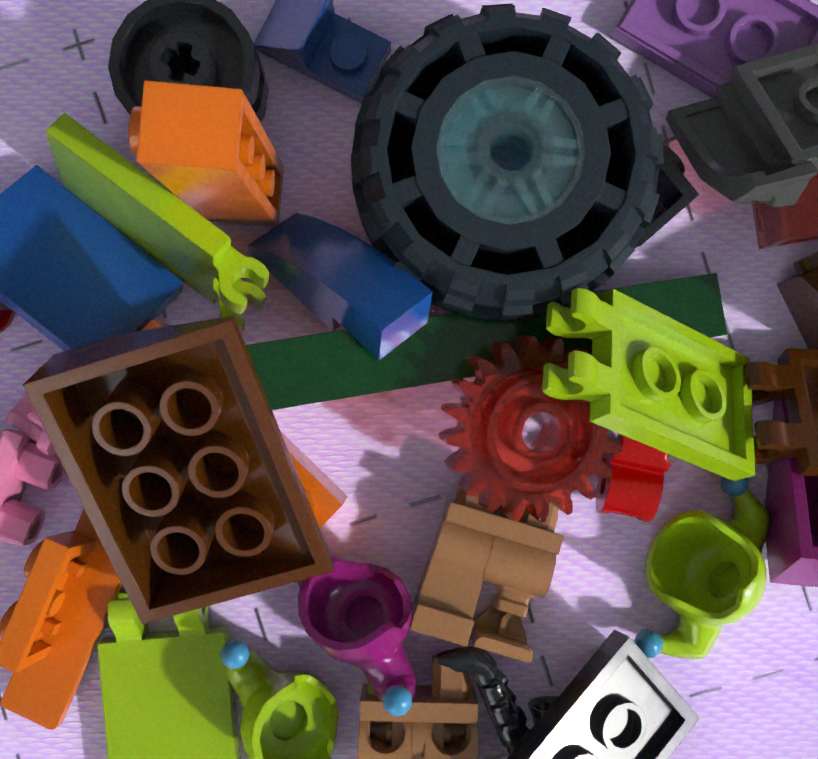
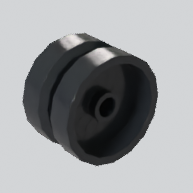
(185, 45)

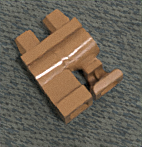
(489, 548)
(435, 727)

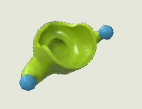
(706, 573)
(282, 711)

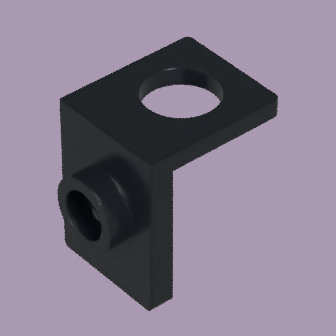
(674, 193)

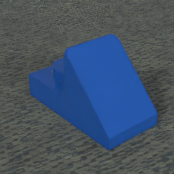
(323, 46)

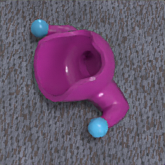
(361, 620)

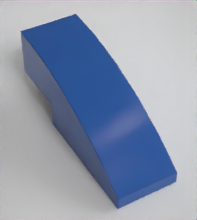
(345, 281)

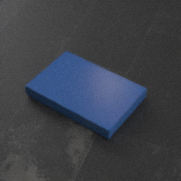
(73, 268)

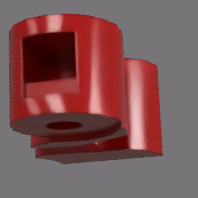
(635, 482)

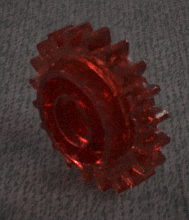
(492, 440)

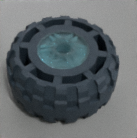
(520, 94)

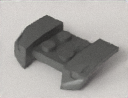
(757, 131)

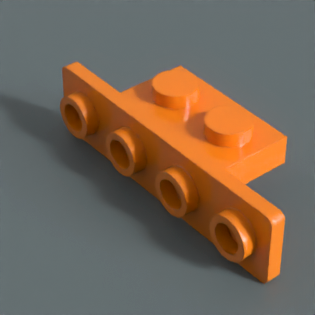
(56, 623)

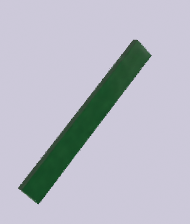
(340, 367)

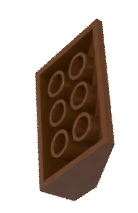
(180, 465)

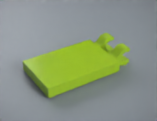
(156, 220)
(655, 381)
(166, 689)

